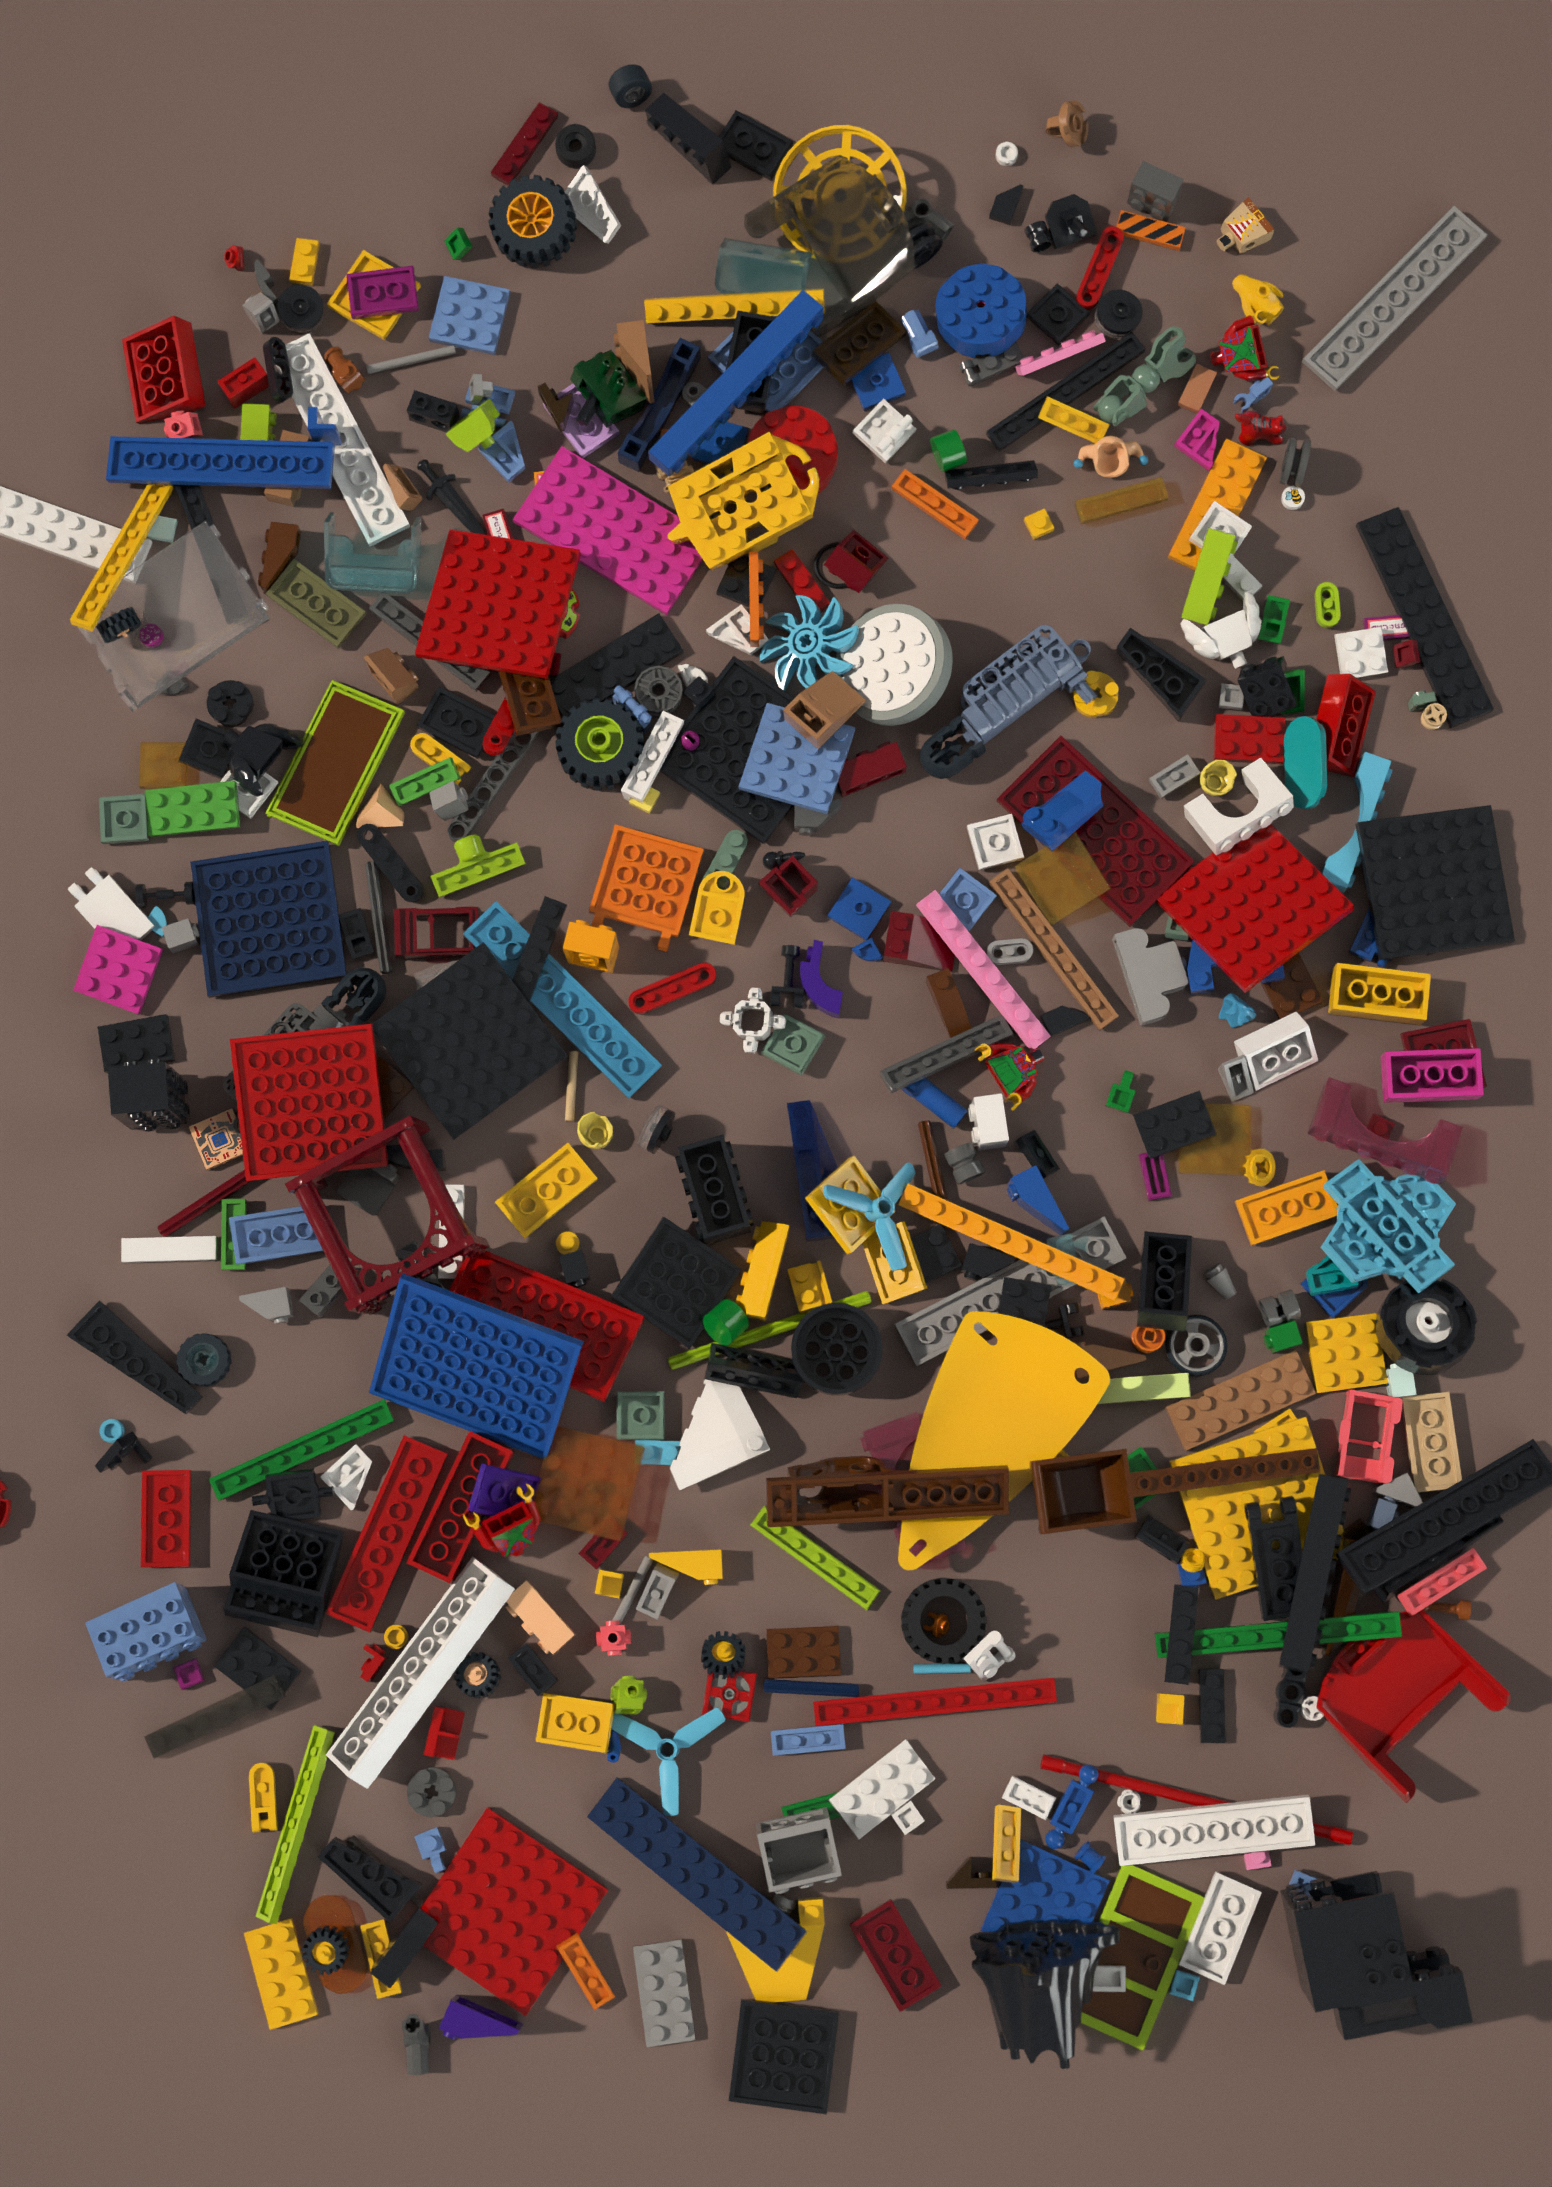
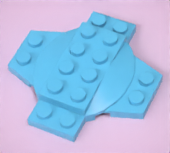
(1387, 1226)

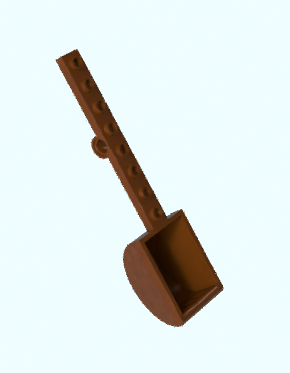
(1100, 1489)

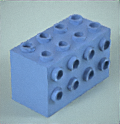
(146, 1632)

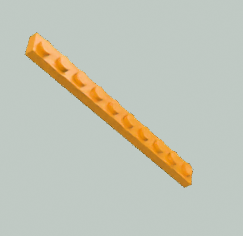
(1012, 1242)

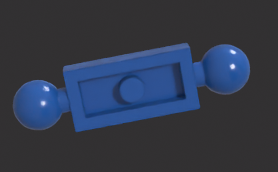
(1071, 1806)

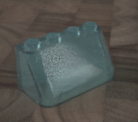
(760, 268)

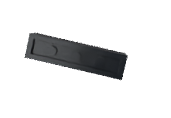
(754, 1374)

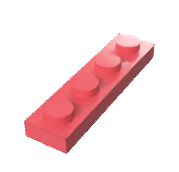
(1441, 1582)

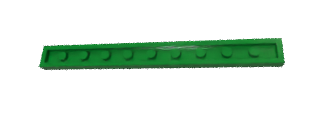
(1273, 1633)

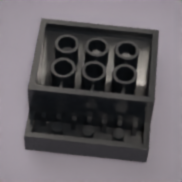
(283, 1573)

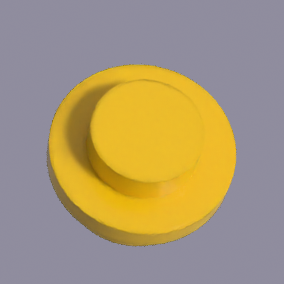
(567, 1243)
(396, 1636)

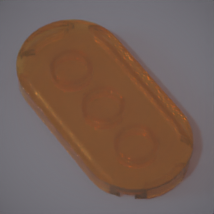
(336, 1912)

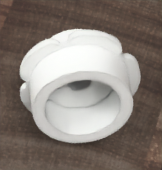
(1128, 1808)

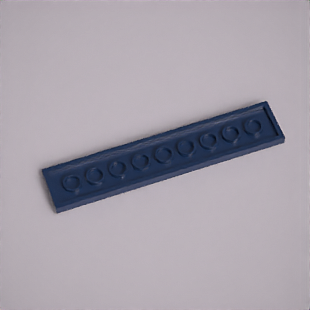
(697, 1874)

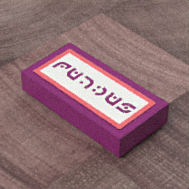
(1391, 626)

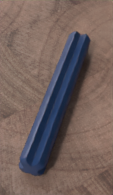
(811, 1688)

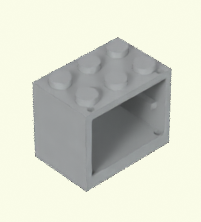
(798, 1850)

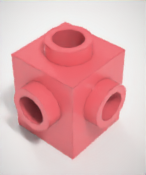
(183, 425)
(623, 1635)

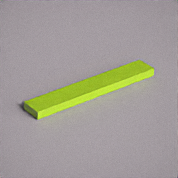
(818, 1560)

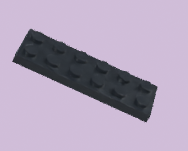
(615, 665)

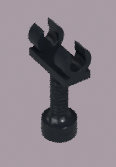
(790, 952)
(1062, 1322)

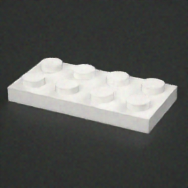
(882, 1789)
(1220, 1928)

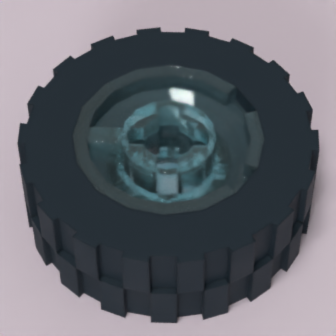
(216, 1364)

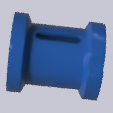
(1090, 1857)

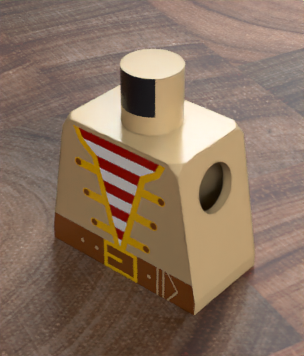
(1245, 228)

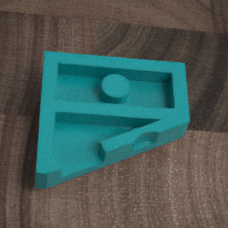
(1327, 1278)

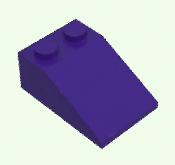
(472, 2020)

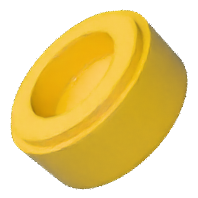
(1192, 1560)

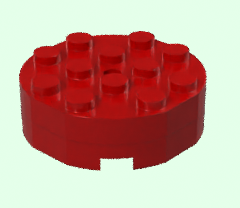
(810, 432)

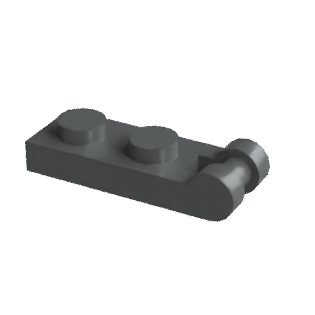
(991, 366)

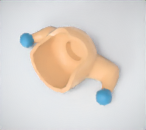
(1111, 456)

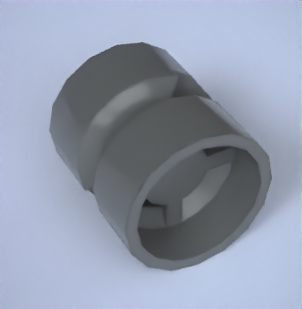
(965, 1165)
(1287, 1306)

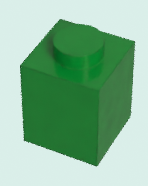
(1282, 1337)

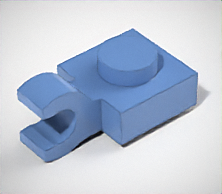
(1257, 392)
(431, 1845)

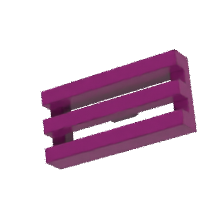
(1150, 1196)

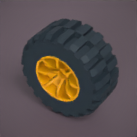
(532, 221)

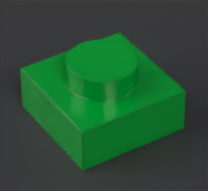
(458, 243)

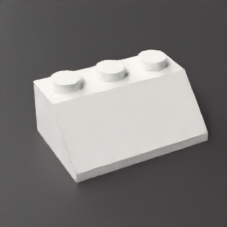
(1277, 1050)

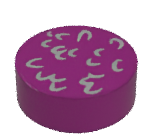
(151, 635)

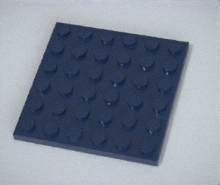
(268, 919)

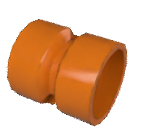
(1147, 1339)

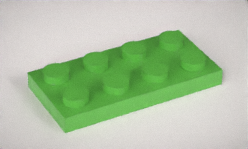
(192, 808)

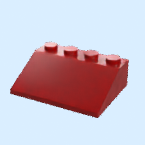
(163, 370)

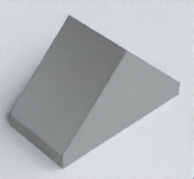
(1236, 1077)
(1400, 1489)

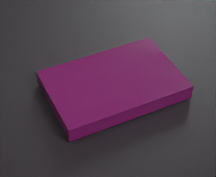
(382, 292)

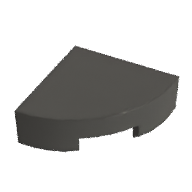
(176, 689)

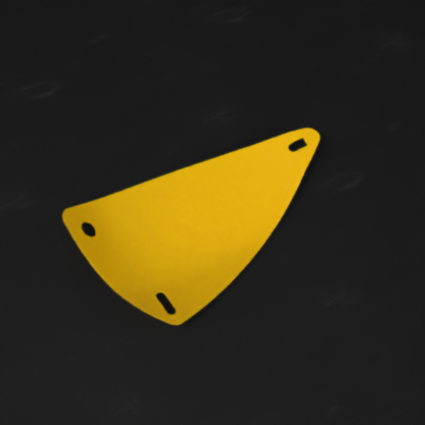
(996, 1410)

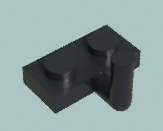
(120, 1449)

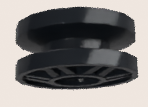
(925, 244)

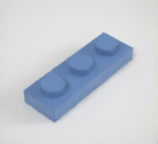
(808, 1739)

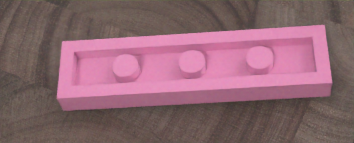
(1051, 356)

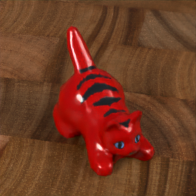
(1256, 427)

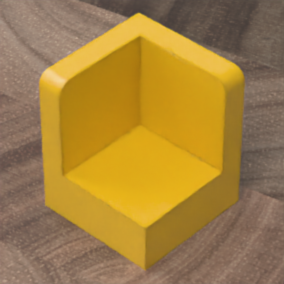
(609, 1584)
(1170, 1708)

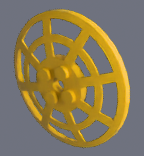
(846, 151)

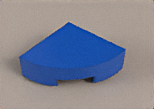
(868, 951)

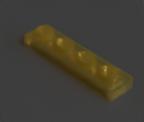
(1121, 500)

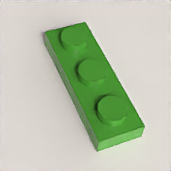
(424, 781)
(230, 1208)

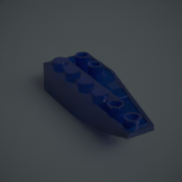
(812, 1161)

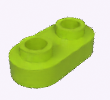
(1327, 606)

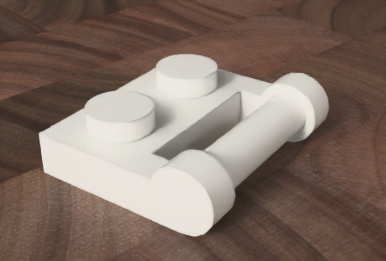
(983, 1661)

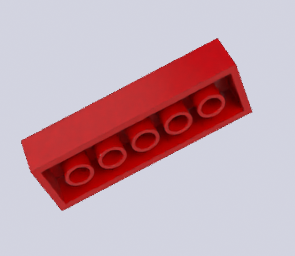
(445, 1534)

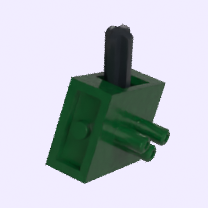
(606, 389)

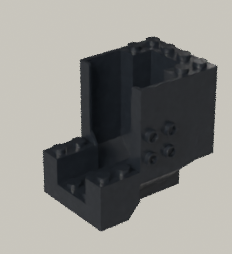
(1357, 1961)

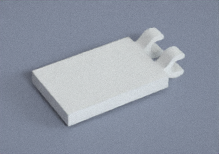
(111, 907)

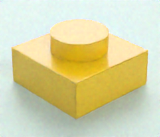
(1039, 524)

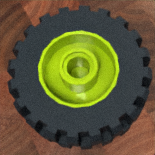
(599, 743)

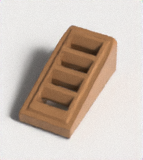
(402, 488)

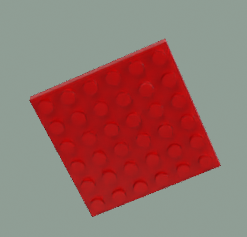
(498, 603)
(1254, 905)
(306, 1099)
(508, 1909)

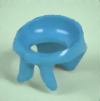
(1236, 1011)

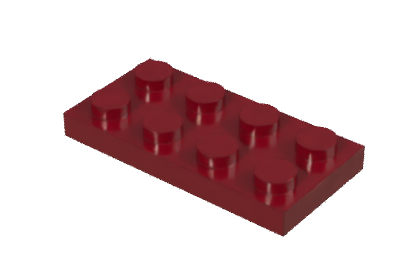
(895, 1955)

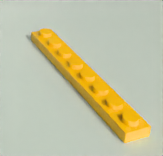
(722, 306)
(120, 556)

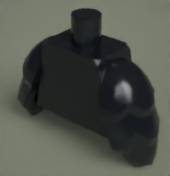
(256, 751)

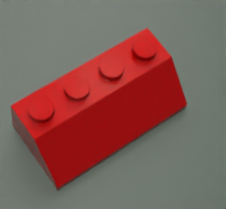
(1345, 718)

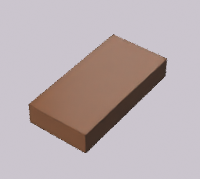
(1197, 388)

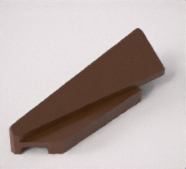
(1343, 1598)

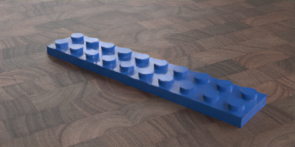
(220, 462)

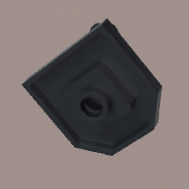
(1069, 220)

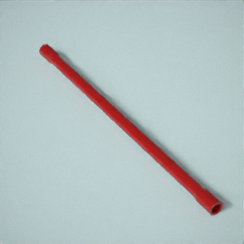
(1062, 1766)

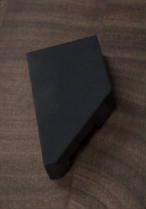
(1005, 205)
(1062, 1019)

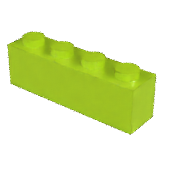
(1208, 576)

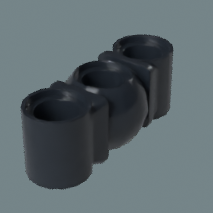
(1289, 1704)

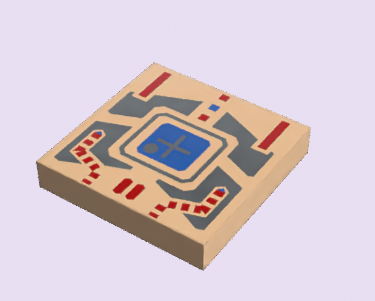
(217, 1139)

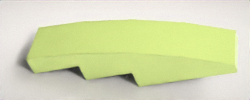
(1147, 1388)

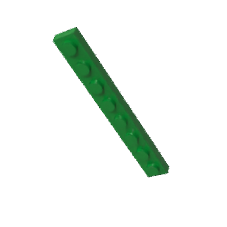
(302, 1449)

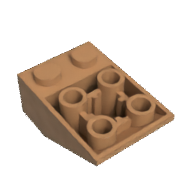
(822, 708)

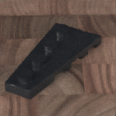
(373, 1880)

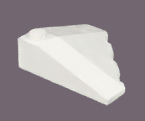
(718, 1437)

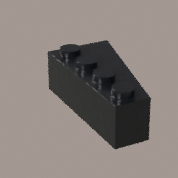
(689, 137)

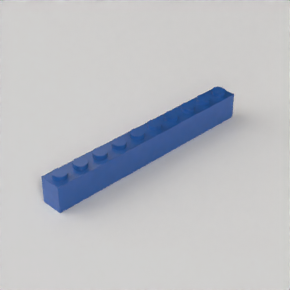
(736, 383)

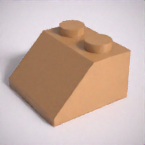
(391, 674)

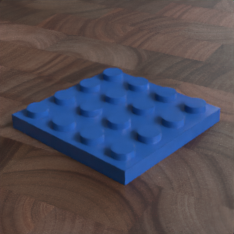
(1046, 1891)

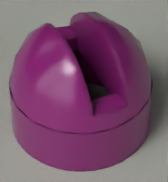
(686, 743)

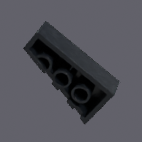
(1162, 673)

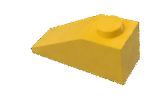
(700, 1565)

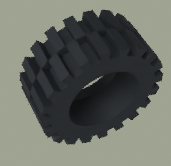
(911, 1620)

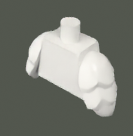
(1228, 635)

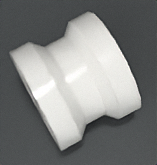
(1314, 1713)

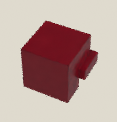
(789, 885)

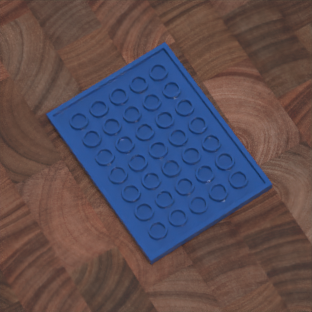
(475, 1366)

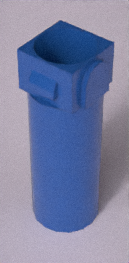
(936, 1101)

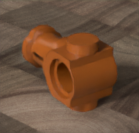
(344, 370)

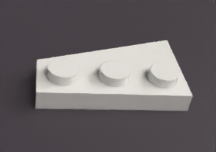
(591, 206)

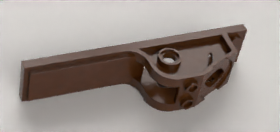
(903, 1497)

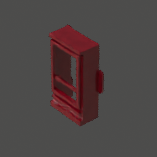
(406, 933)

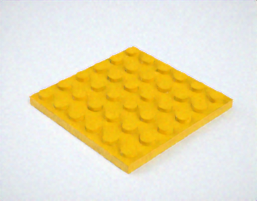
(1219, 1514)

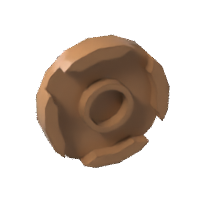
(1069, 124)

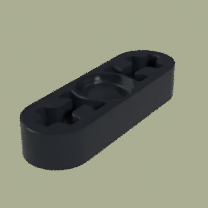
(277, 380)

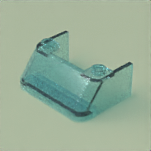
(369, 571)

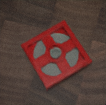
(731, 1695)

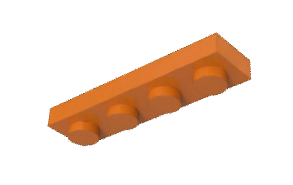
(935, 504)
(755, 590)

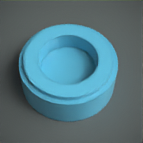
(111, 1430)

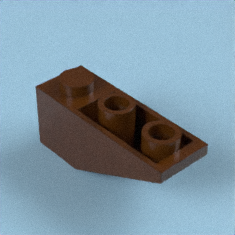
(282, 548)

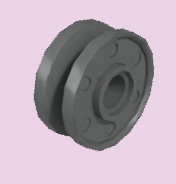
(1295, 462)
(662, 678)

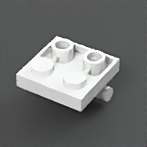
(884, 430)

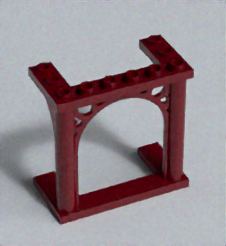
(459, 1236)

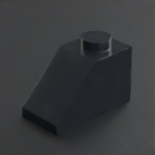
(982, 1262)

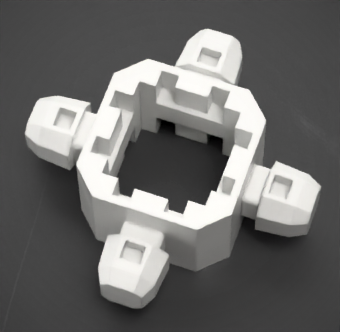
(750, 1044)

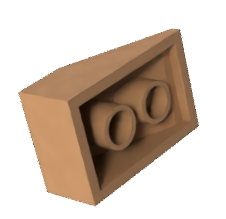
(634, 355)

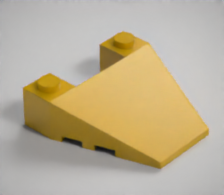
(795, 1975)

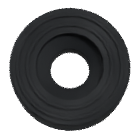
(571, 134)

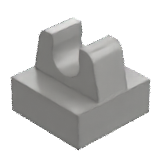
(479, 389)

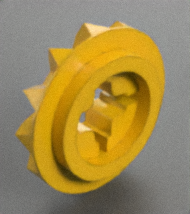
(1267, 1166)

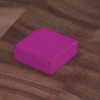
(189, 1674)

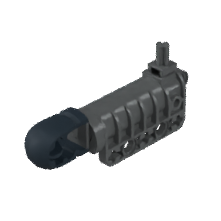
(368, 984)

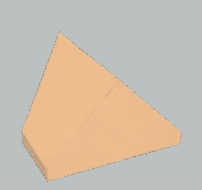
(381, 810)

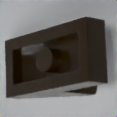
(557, 408)
(962, 1878)

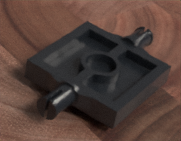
(293, 1494)

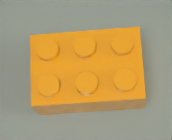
(591, 946)

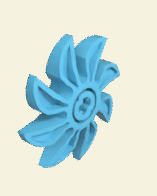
(811, 631)

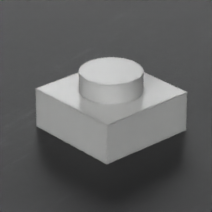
(1230, 697)

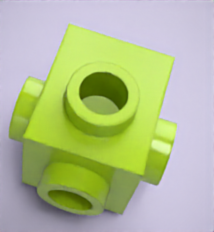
(628, 1695)

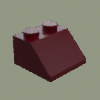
(855, 561)

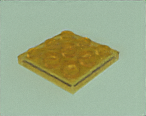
(1062, 878)
(1225, 1151)

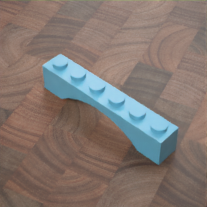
(1369, 780)

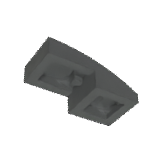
(265, 282)

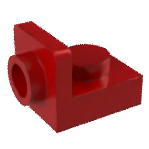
(373, 1666)

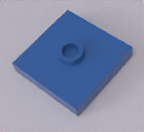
(878, 382)
(724, 441)
(859, 909)

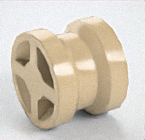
(1437, 712)

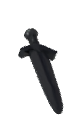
(449, 497)

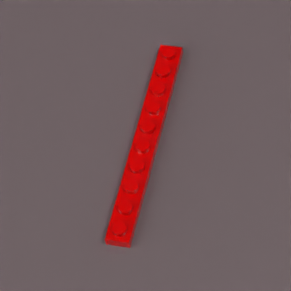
(934, 1701)

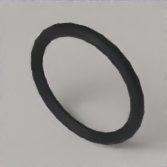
(816, 568)

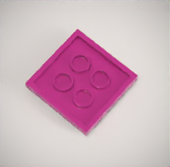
(118, 969)

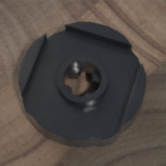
(241, 709)

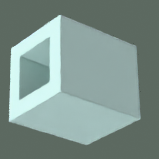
(1400, 1382)

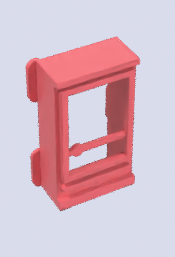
(1361, 1468)

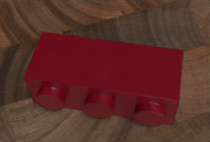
(871, 768)

